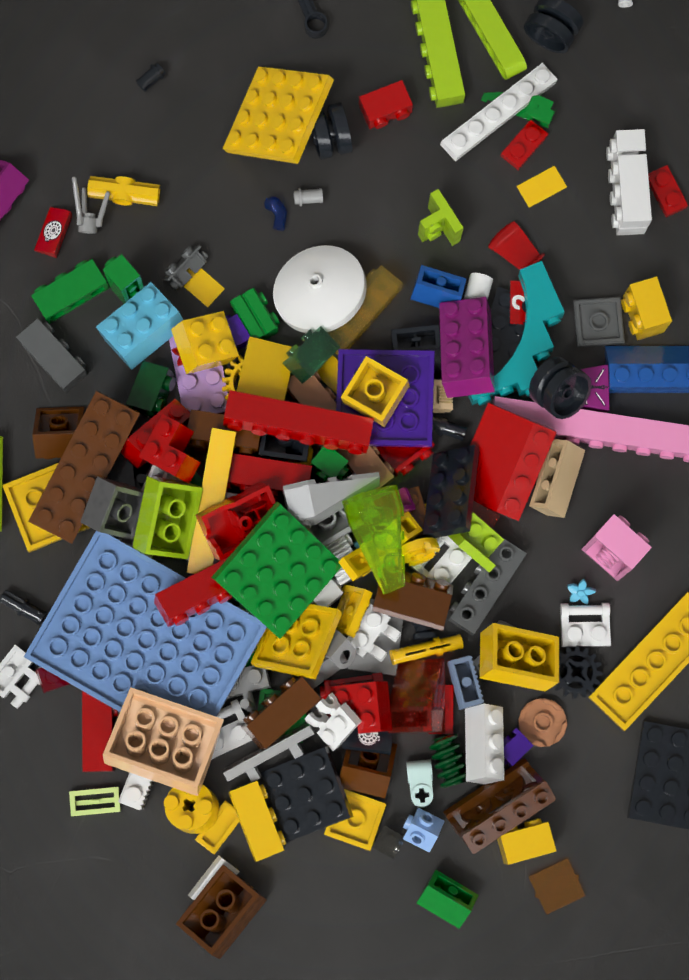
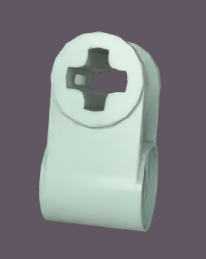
(420, 777)

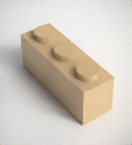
(557, 478)

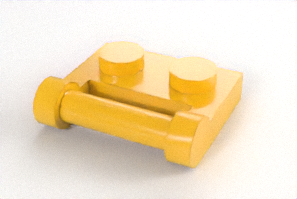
(353, 606)

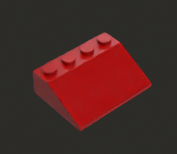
(508, 459)

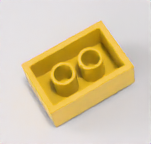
(519, 657)

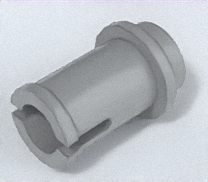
(308, 196)

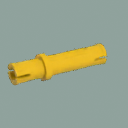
(453, 643)

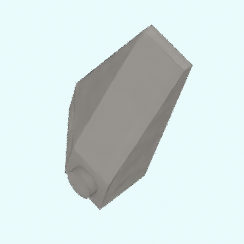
(315, 502)

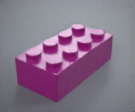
(466, 347)

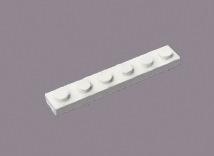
(498, 112)

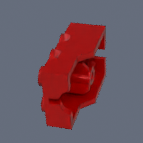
(234, 519)

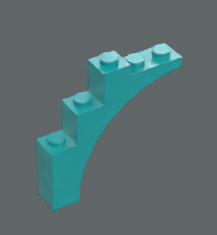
(541, 309)

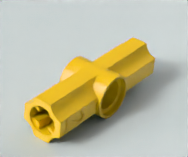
(124, 190)

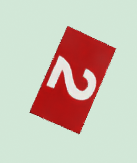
(517, 315)

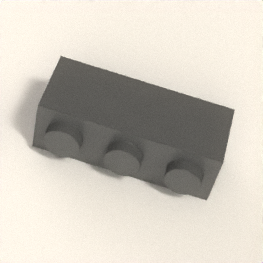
(52, 355)

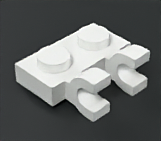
(370, 629)
(338, 726)

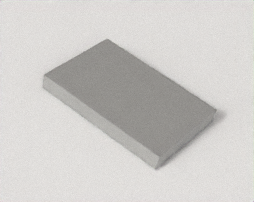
(371, 664)

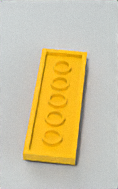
(646, 668)

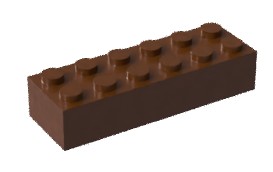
(88, 455)

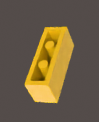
(257, 820)

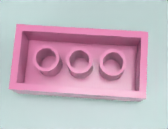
(617, 547)

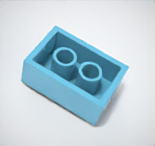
(140, 325)

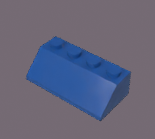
(648, 369)

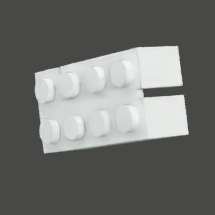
(629, 182)

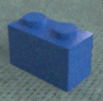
(437, 287)

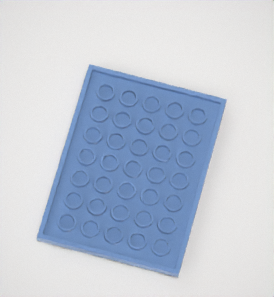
(113, 638)

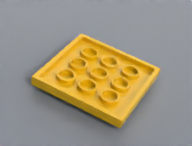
(278, 114)

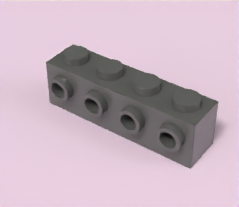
(486, 588)

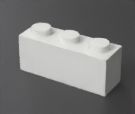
(484, 744)

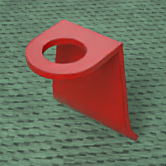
(515, 246)

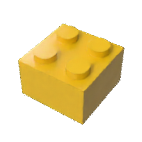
(646, 308)
(204, 342)
(375, 391)
(526, 842)

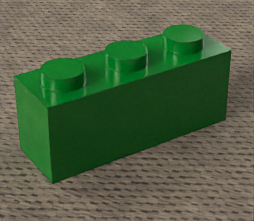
(122, 278)
(70, 290)

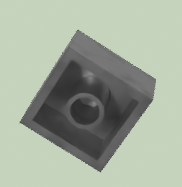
(113, 508)

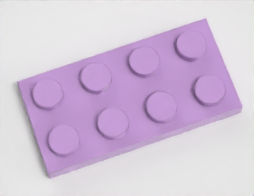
(200, 389)

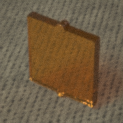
(556, 886)

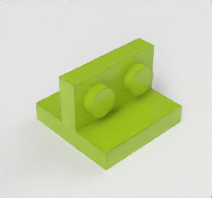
(441, 219)
(479, 542)

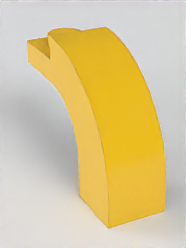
(356, 563)

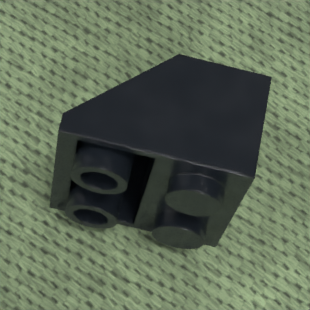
(419, 338)

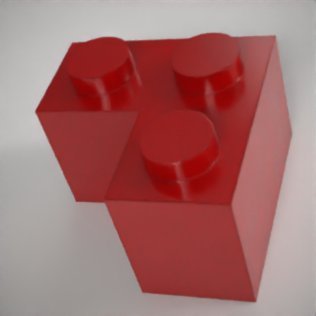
(166, 449)
(370, 703)

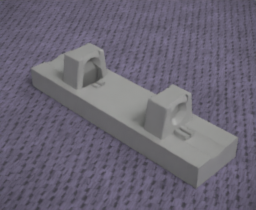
(249, 763)

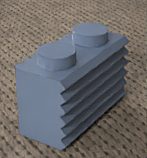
(465, 682)

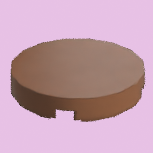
(542, 722)

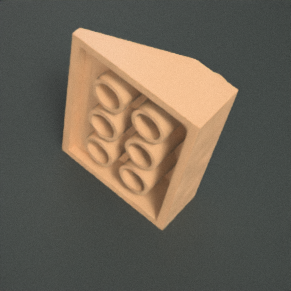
(163, 741)

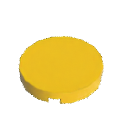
(420, 550)

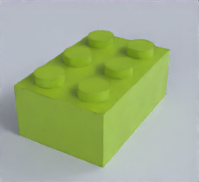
(167, 517)

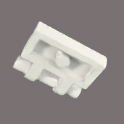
(11, 671)

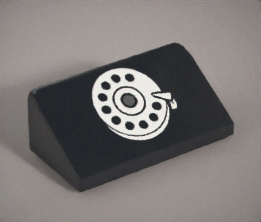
(369, 742)

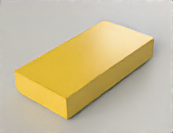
(226, 822)

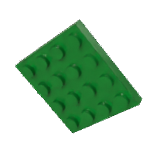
(277, 570)

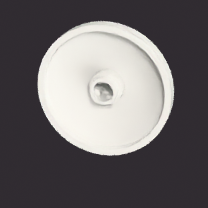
(319, 289)

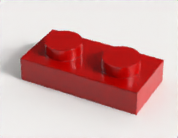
(524, 144)
(666, 191)

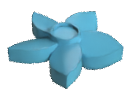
(580, 591)

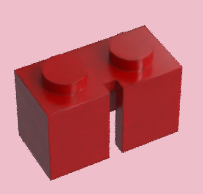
(385, 104)

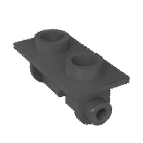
(191, 259)

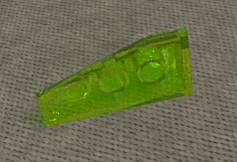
(377, 528)

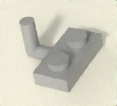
(250, 680)

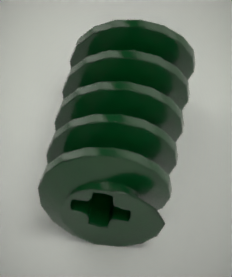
(448, 760)

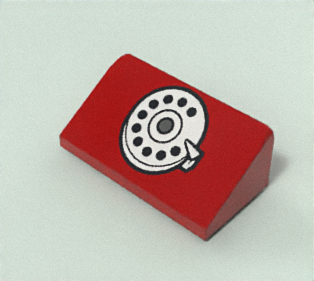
(53, 232)

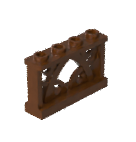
(471, 814)

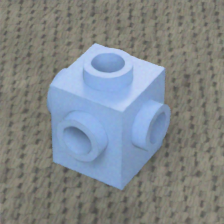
(422, 829)

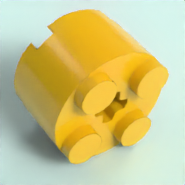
(196, 822)

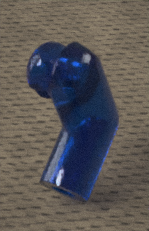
(276, 206)

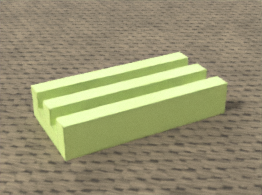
(73, 803)

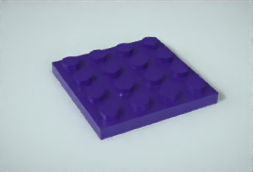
(413, 418)

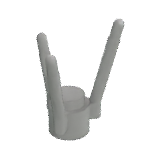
(86, 221)

